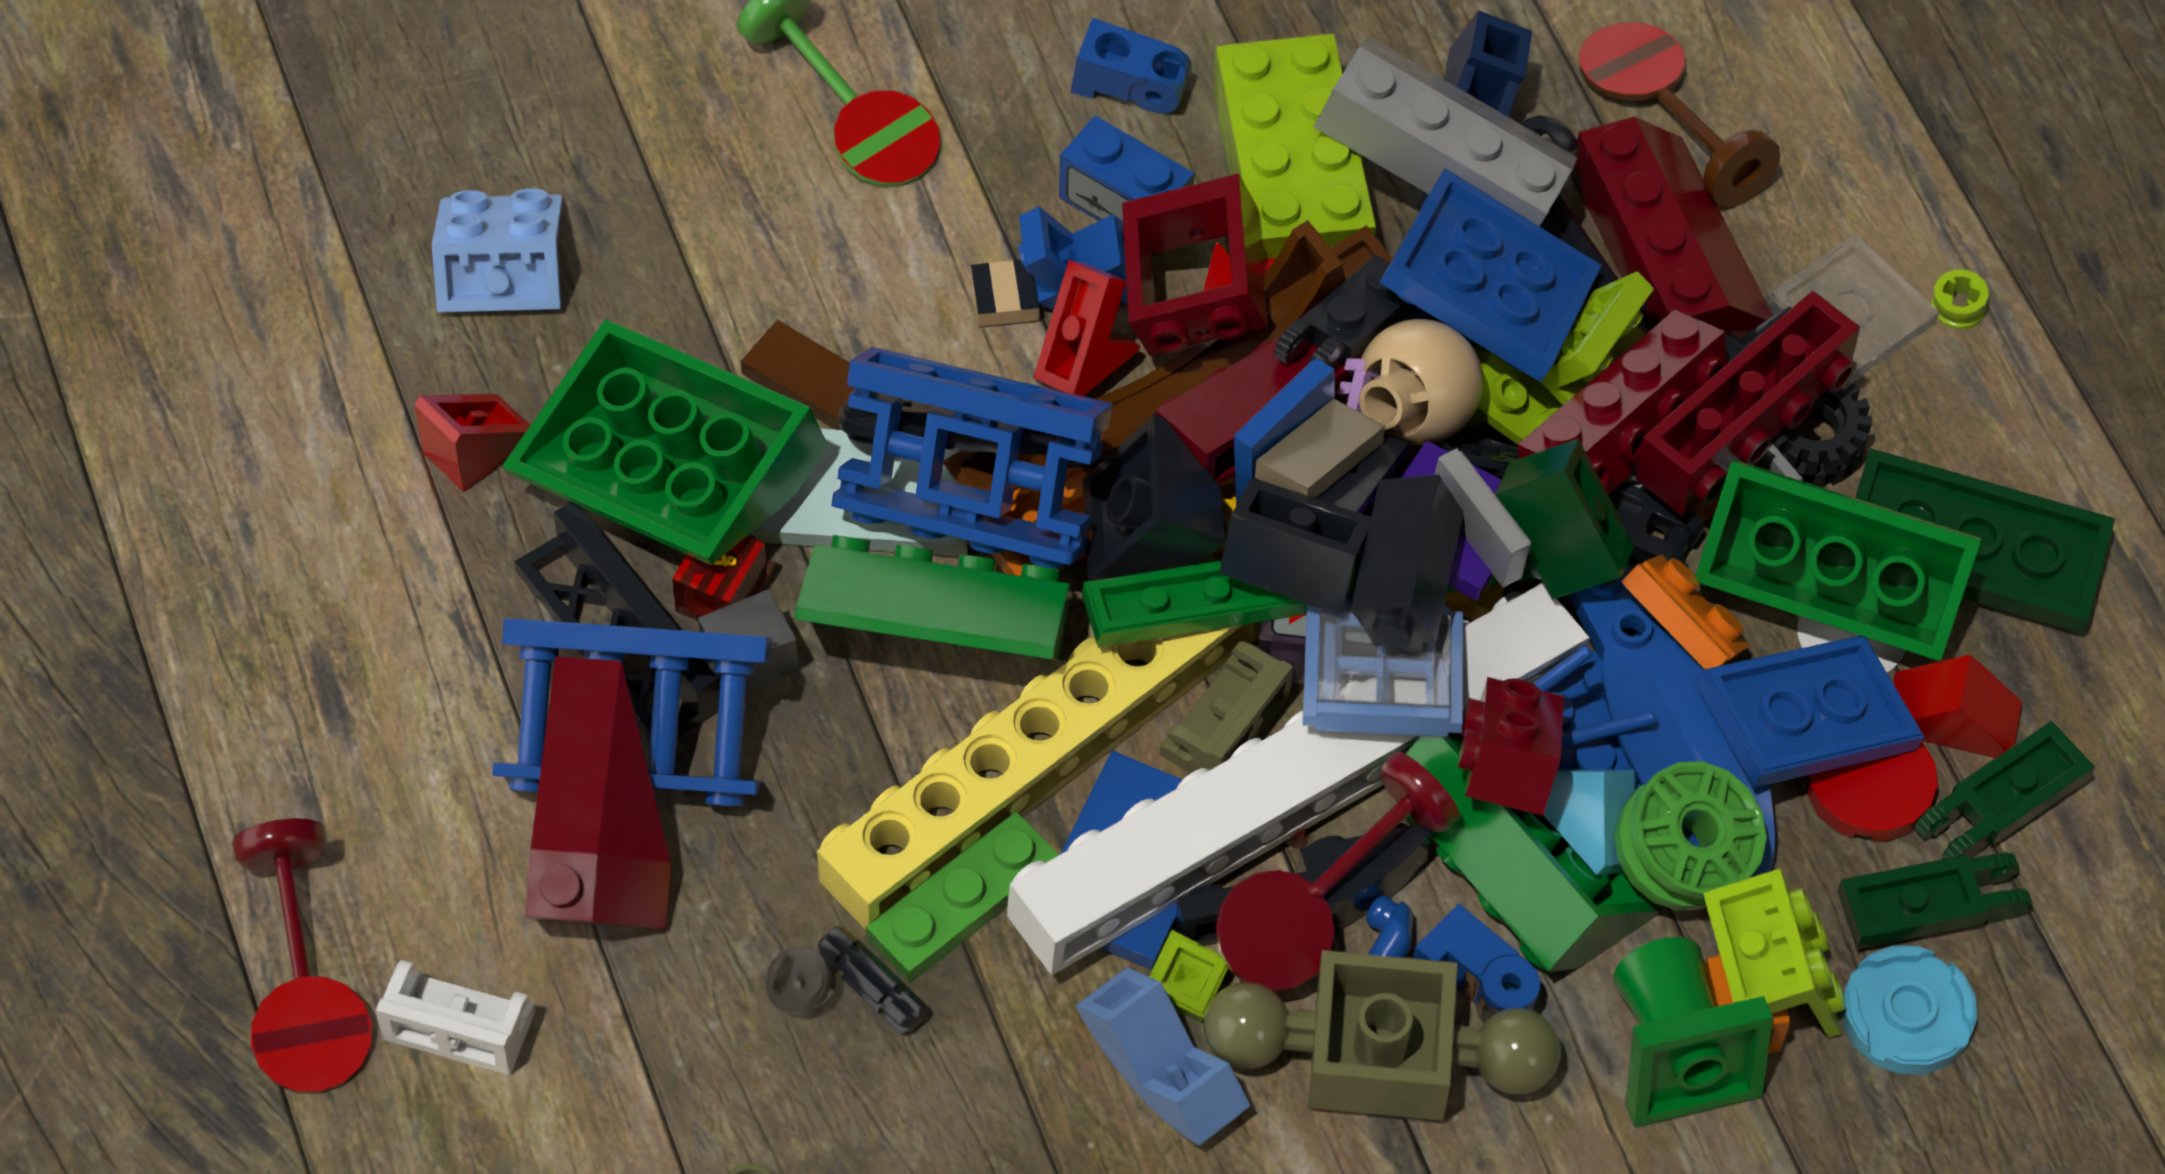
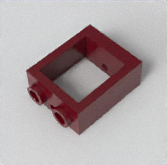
(1183, 219)

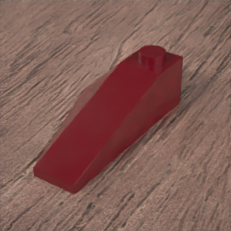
(596, 817)

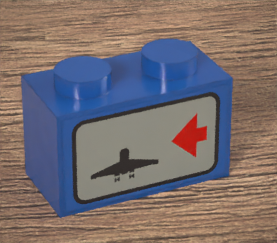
(1111, 167)

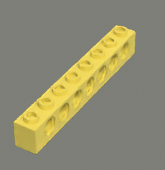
(1031, 769)

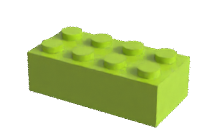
(1267, 116)

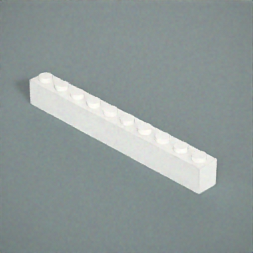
(1252, 801)

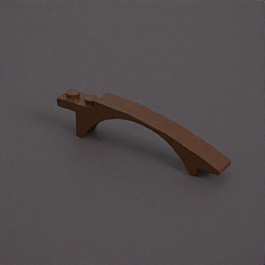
(1293, 286)

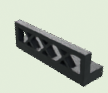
(626, 598)

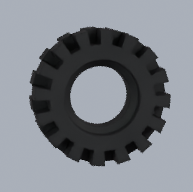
(1835, 455)

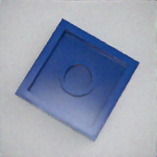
(1281, 416)

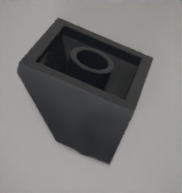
(1151, 506)

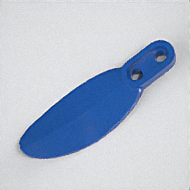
(1660, 678)

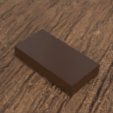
(800, 370)

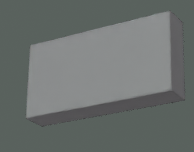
(1485, 520)

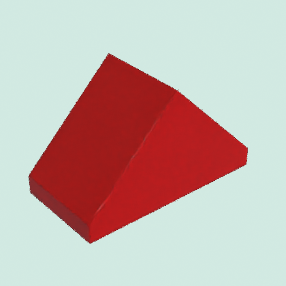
(468, 434)
(1961, 705)

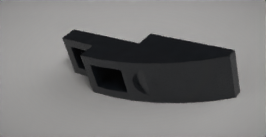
(1378, 874)

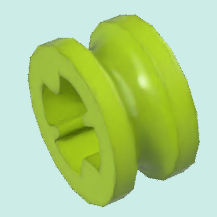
(1967, 283)

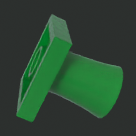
(1687, 1049)

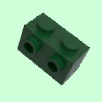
(1566, 518)

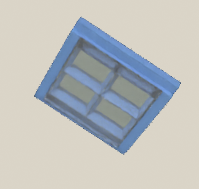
(1378, 688)

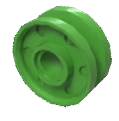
(1718, 813)

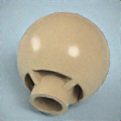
(1425, 383)

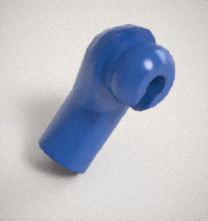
(1394, 924)

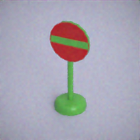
(878, 134)

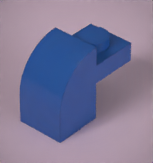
(1050, 246)

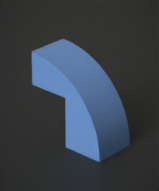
(1157, 1059)

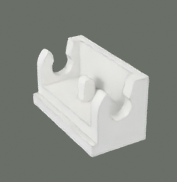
(453, 1020)

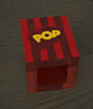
(733, 577)

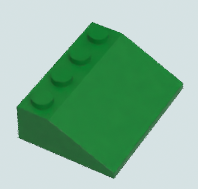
(668, 444)

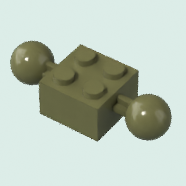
(1382, 1036)

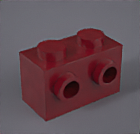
(1512, 744)

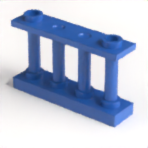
(669, 655)

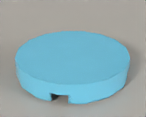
(1909, 1010)

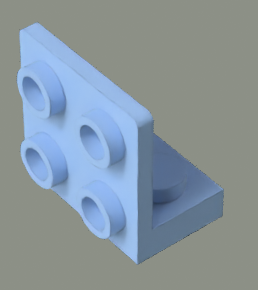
(497, 251)

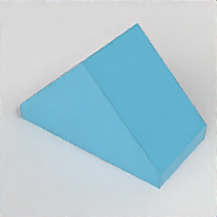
(1586, 810)

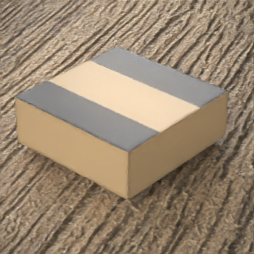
(1004, 293)

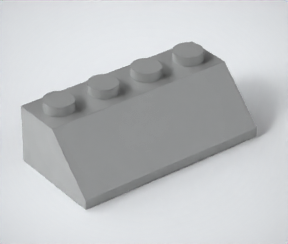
(1425, 124)

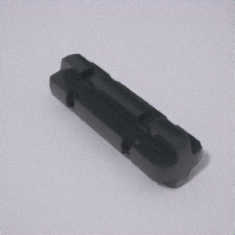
(872, 980)

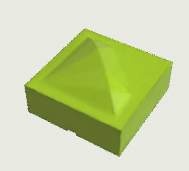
(1189, 974)

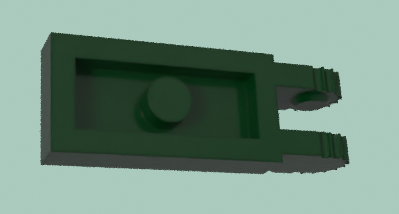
(2009, 791)
(1930, 898)

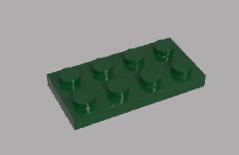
(2033, 551)

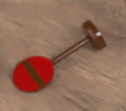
(1647, 62)

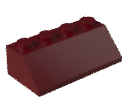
(1665, 226)

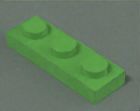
(957, 898)

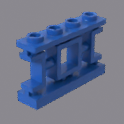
(980, 408)

